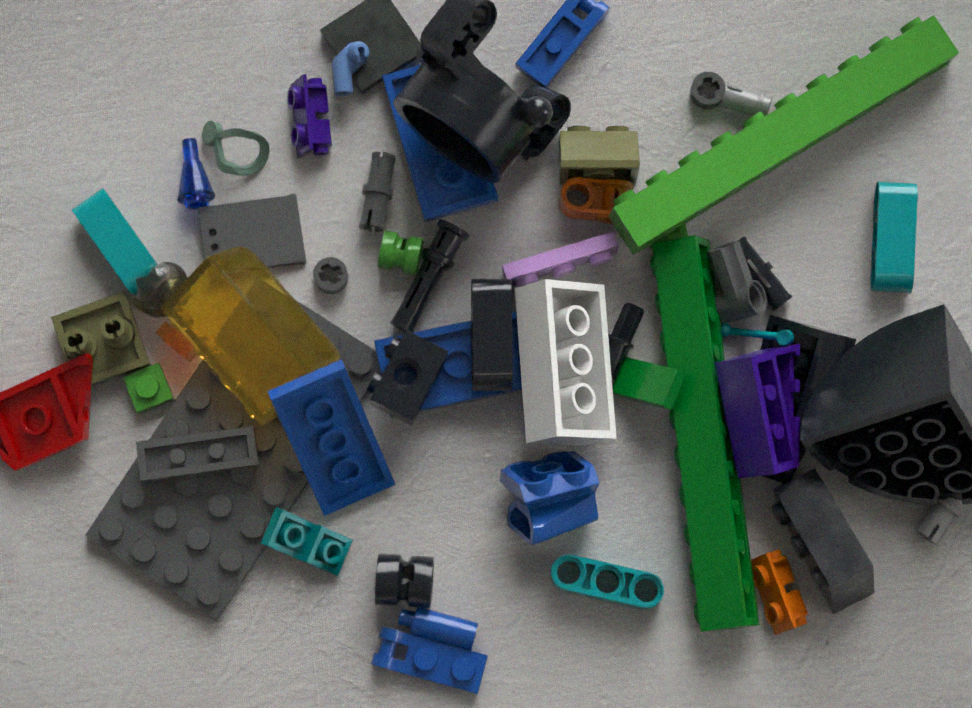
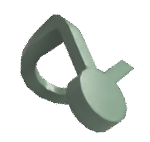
(212, 136)

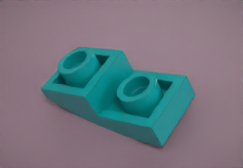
(306, 541)

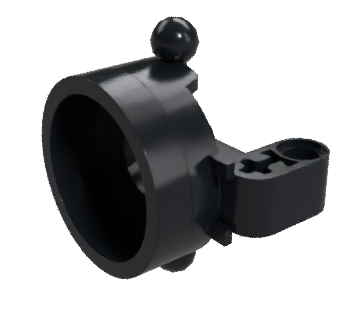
(468, 108)

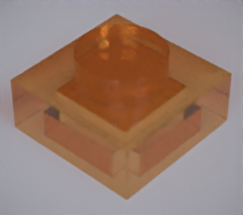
(176, 341)

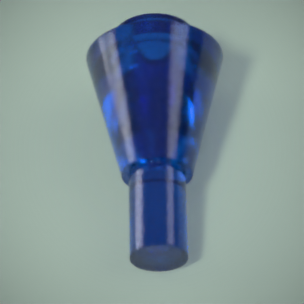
(194, 184)

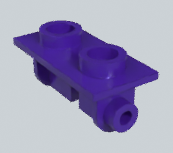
(307, 132)

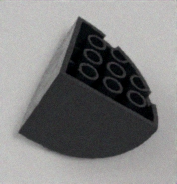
(899, 412)

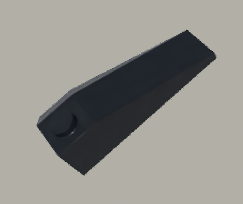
(817, 355)

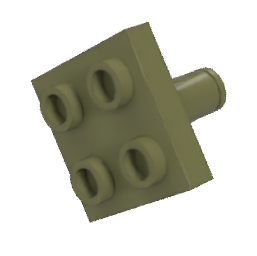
(107, 333)

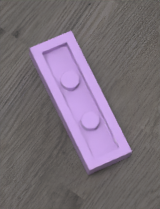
(562, 260)

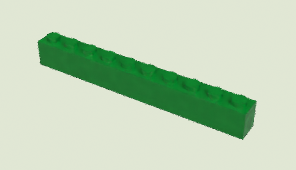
(704, 449)

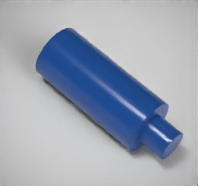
(440, 627)

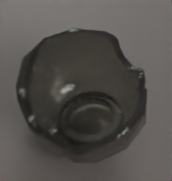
(157, 288)

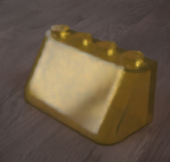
(247, 328)

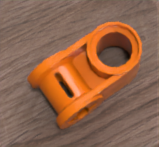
(599, 197)

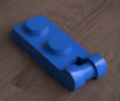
(560, 40)
(431, 660)

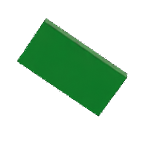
(648, 383)

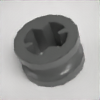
(718, 95)
(334, 264)

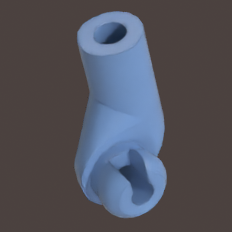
(346, 64)

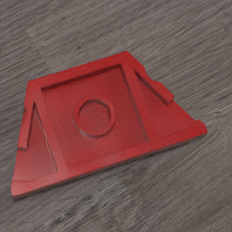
(46, 413)

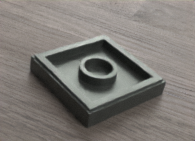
(385, 33)

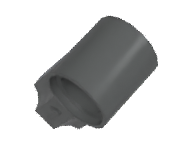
(738, 293)

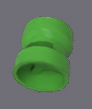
(400, 252)

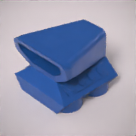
(550, 495)

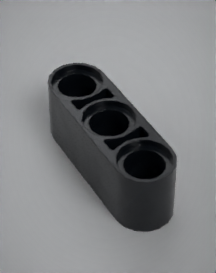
(491, 335)

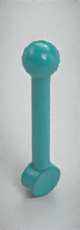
(783, 337)

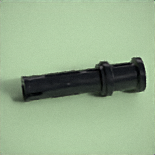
(436, 261)

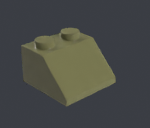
(598, 154)

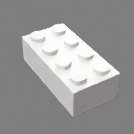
(565, 363)

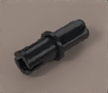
(622, 336)

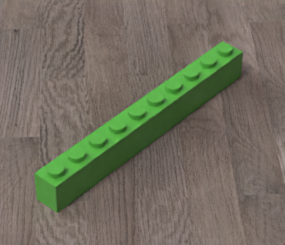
(782, 134)

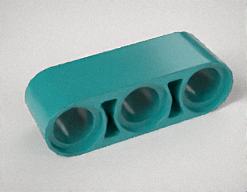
(894, 237)
(115, 238)
(626, 578)

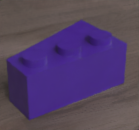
(760, 410)

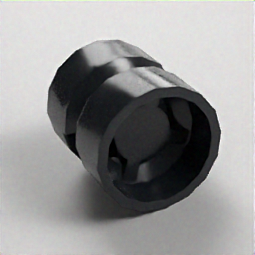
(390, 575)

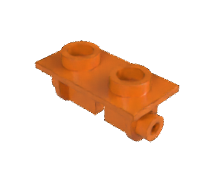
(781, 609)

